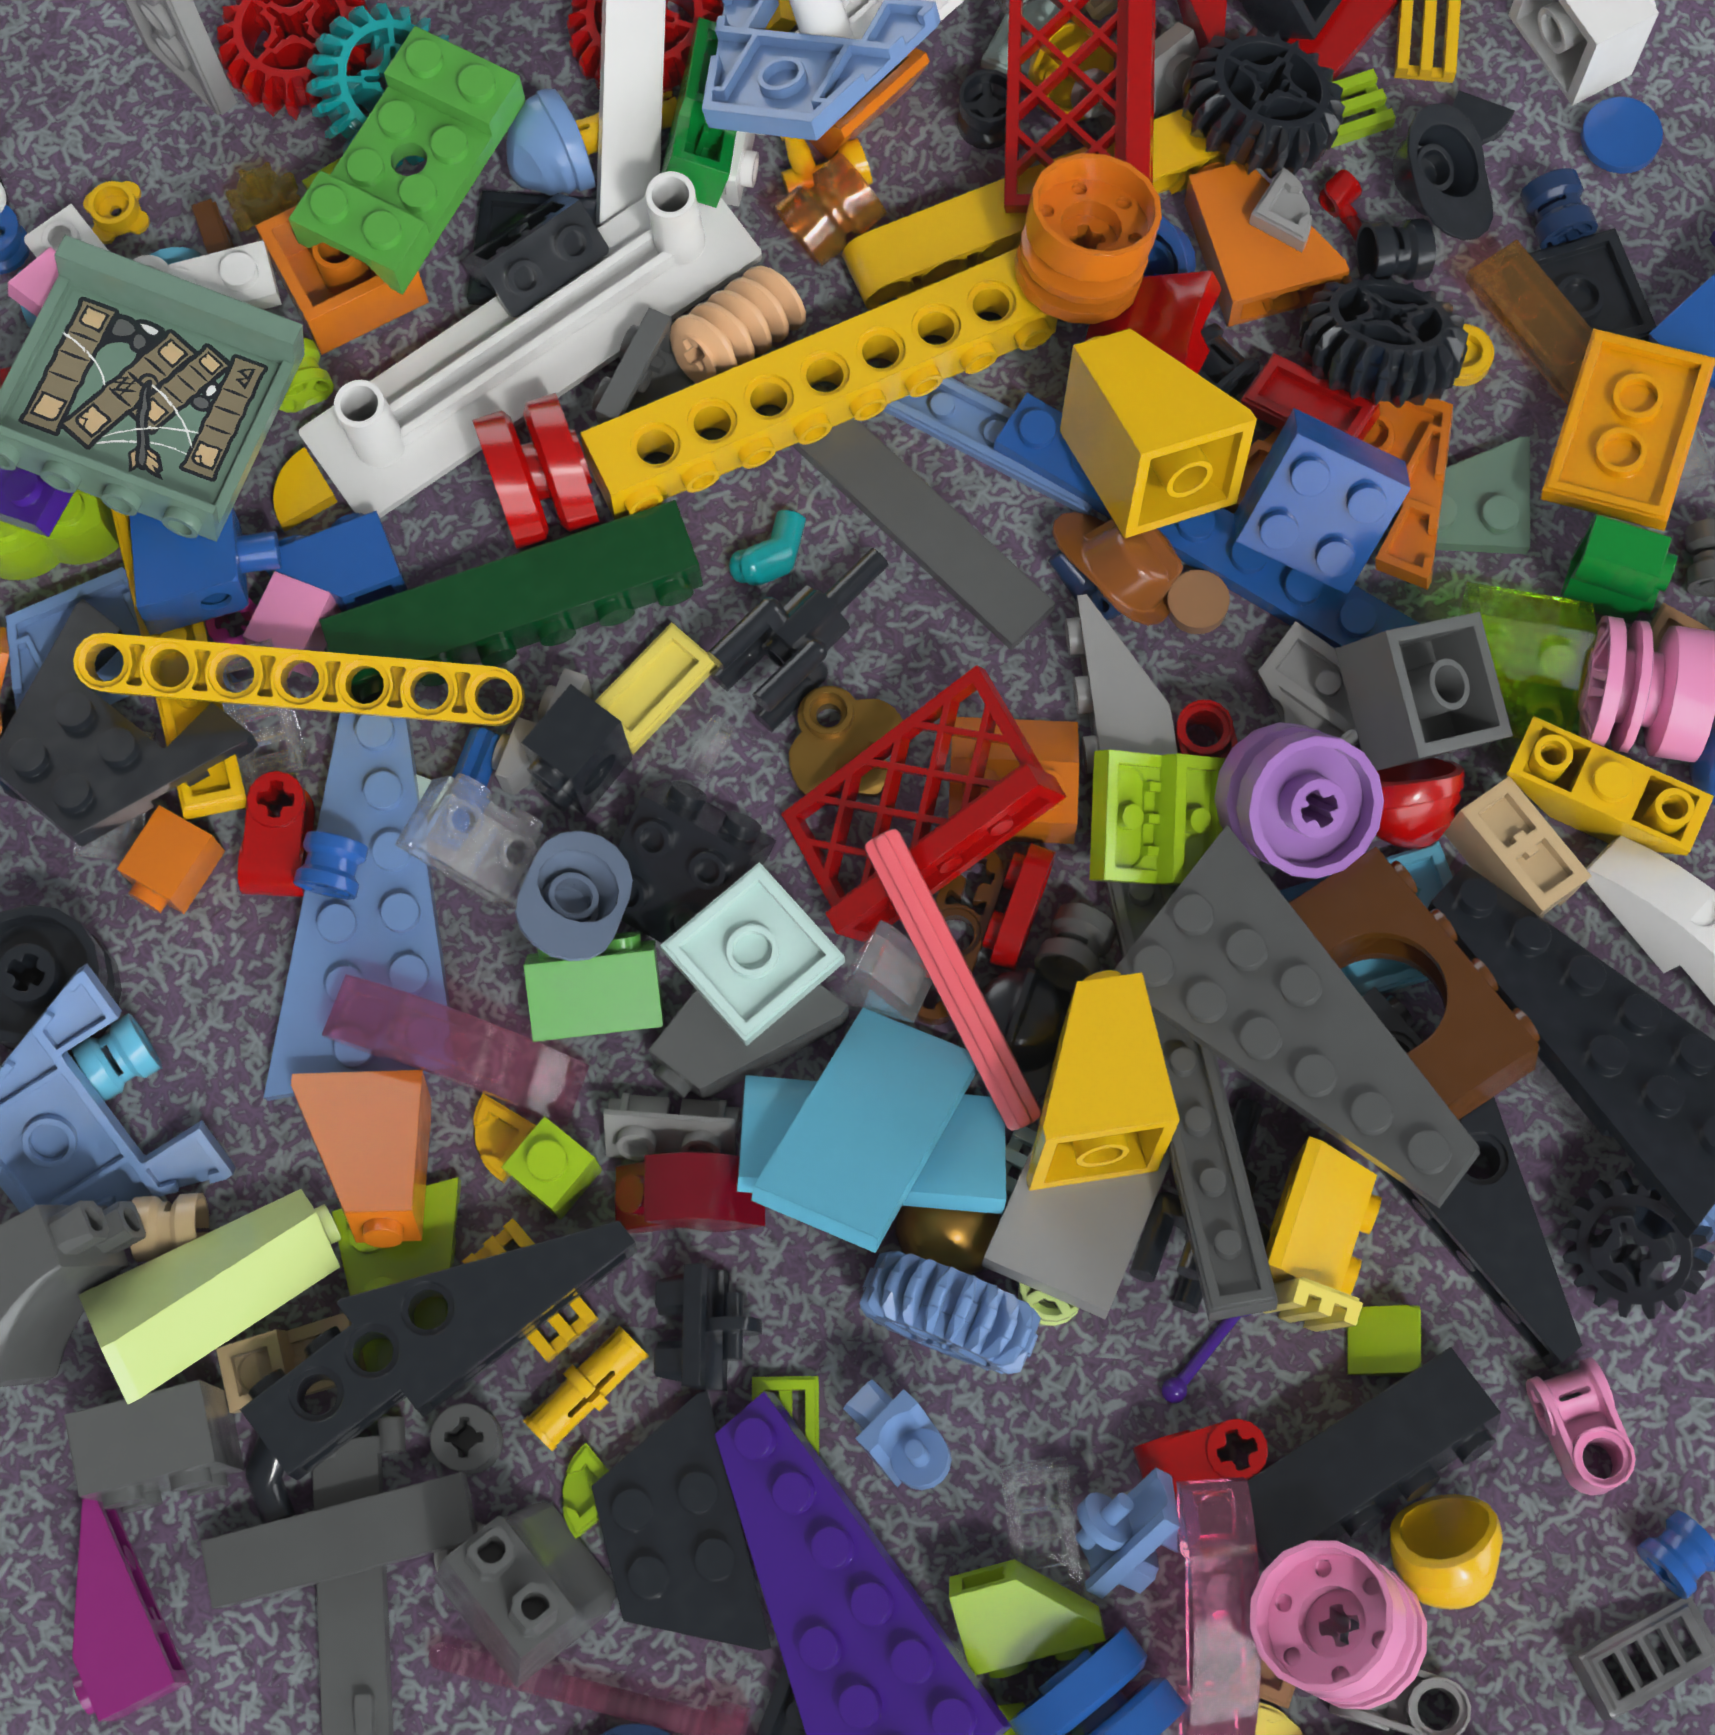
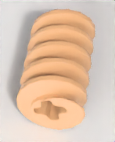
(736, 323)

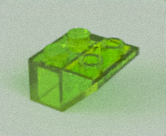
(1537, 651)

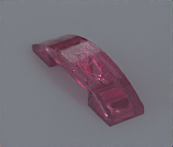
(456, 1048)
(1219, 1582)

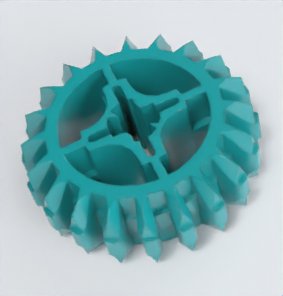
(342, 91)

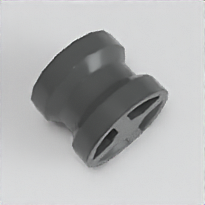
(479, 1441)

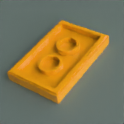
(1628, 429)

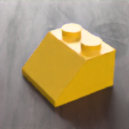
(1321, 1216)

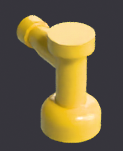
(804, 165)

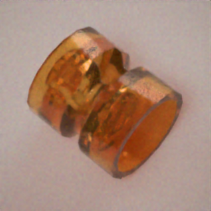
(830, 209)

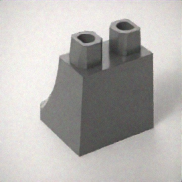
(44, 1266)
(526, 1588)

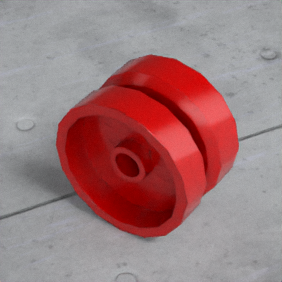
(537, 470)

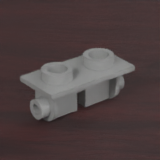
(643, 1127)

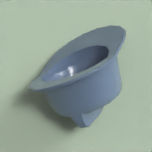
(574, 896)

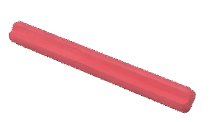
(953, 979)

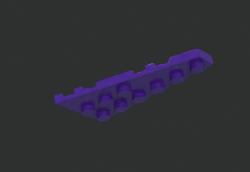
(842, 1611)

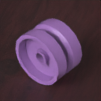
(1300, 799)

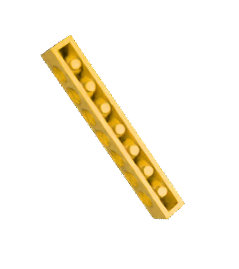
(785, 380)

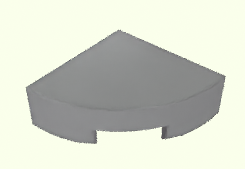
(1284, 211)

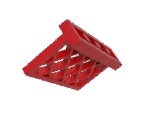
(1132, 77)
(956, 842)

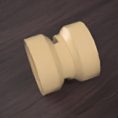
(169, 1224)

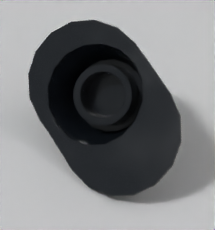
(1445, 172)
(1030, 1019)

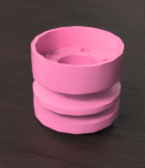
(1660, 690)
(1307, 1604)

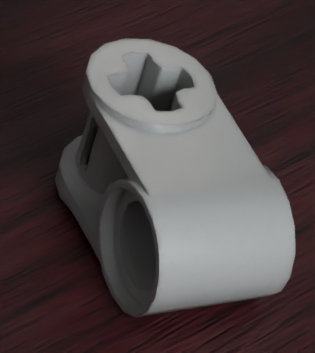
(1402, 1713)

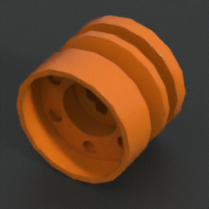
(1087, 238)

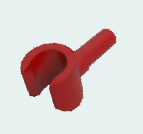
(1337, 199)

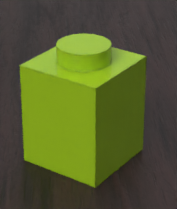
(552, 1168)

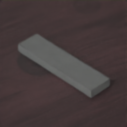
(338, 1540)

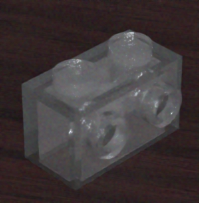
(473, 839)

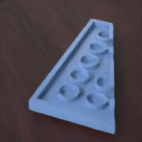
(381, 934)

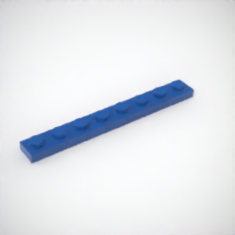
(1208, 542)

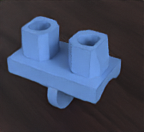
(899, 1437)
(1125, 1532)

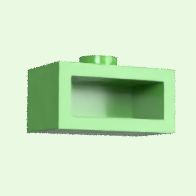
(595, 995)

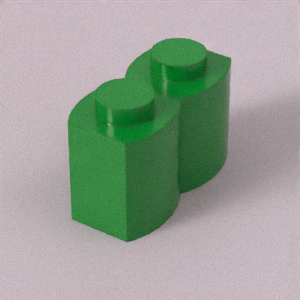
(1619, 568)

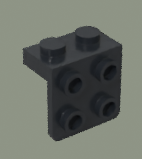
(684, 856)

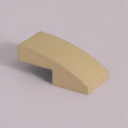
(254, 1358)

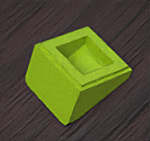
(1385, 1341)

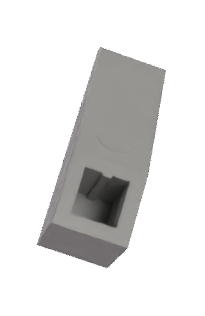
(1115, 691)

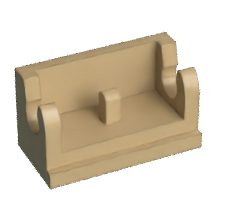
(1517, 848)

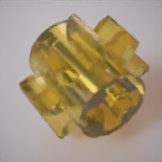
(256, 186)

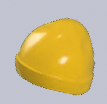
(1447, 1549)

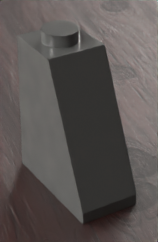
(708, 1057)

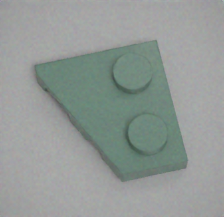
(1488, 501)

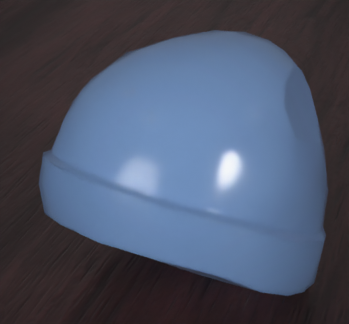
(547, 147)

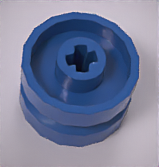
(1088, 1697)

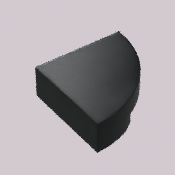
(1487, 117)

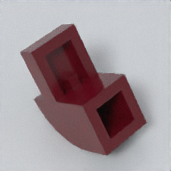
(684, 1192)

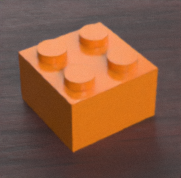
(333, 290)

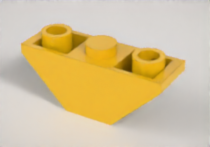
(1606, 791)

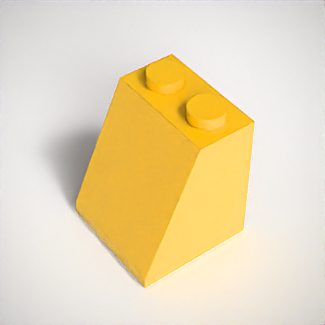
(1152, 433)
(1107, 1090)

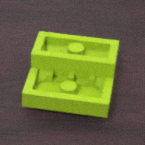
(1151, 815)

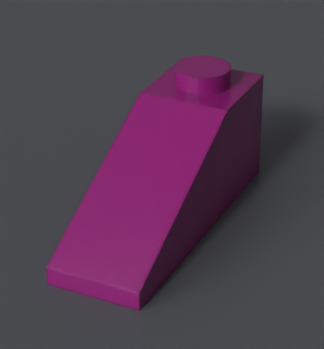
(118, 1629)

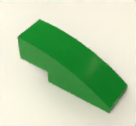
(692, 147)

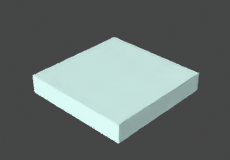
(753, 953)

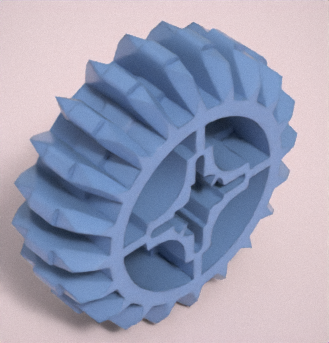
(950, 1312)

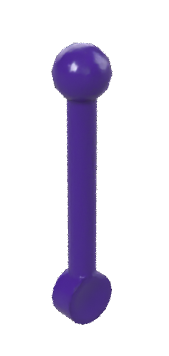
(1175, 1388)

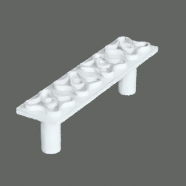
(416, 417)

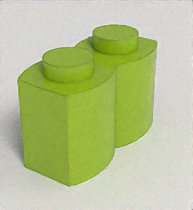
(79, 537)

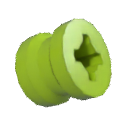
(310, 382)

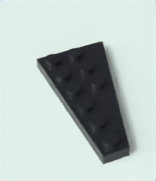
(1604, 1039)

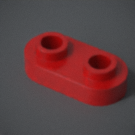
(1010, 930)

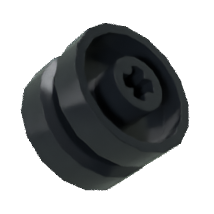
(37, 959)

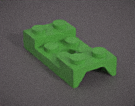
(435, 107)

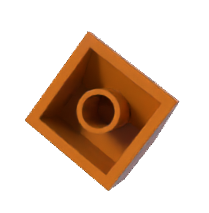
(1058, 753)

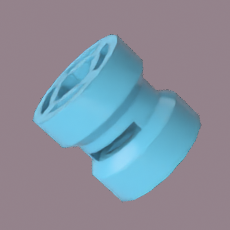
(129, 1049)

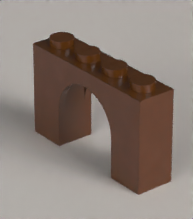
(1376, 915)

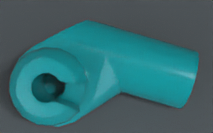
(772, 557)

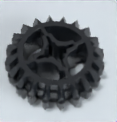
(1262, 102)
(1383, 340)

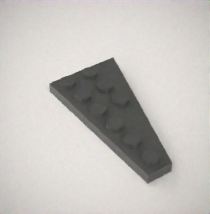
(1268, 999)

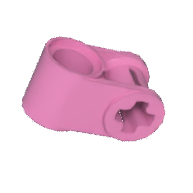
(1582, 1422)

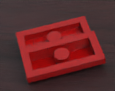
(1169, 315)

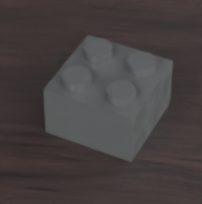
(1423, 691)
(154, 1445)

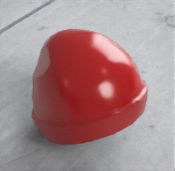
(1419, 801)

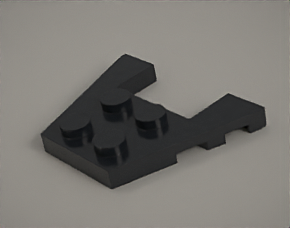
(85, 759)

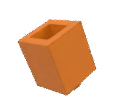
(169, 862)

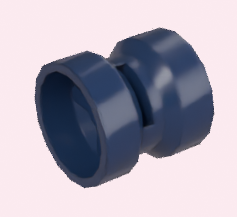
(1558, 208)

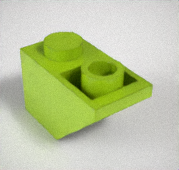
(1018, 1616)

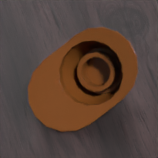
(1128, 571)

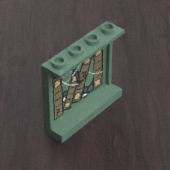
(145, 390)

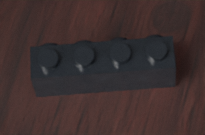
(1373, 1458)

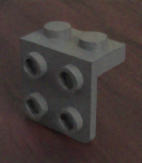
(644, 375)

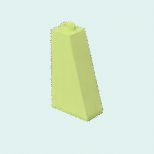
(208, 1291)

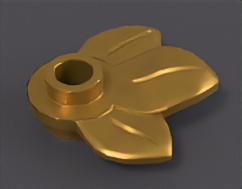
(824, 750)

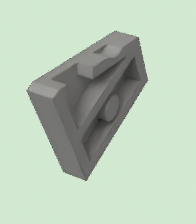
(1307, 683)

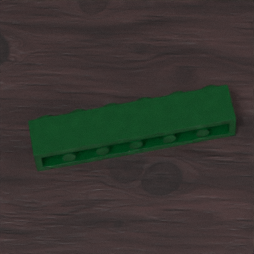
(524, 598)

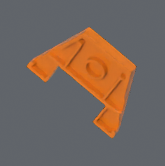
(1420, 439)

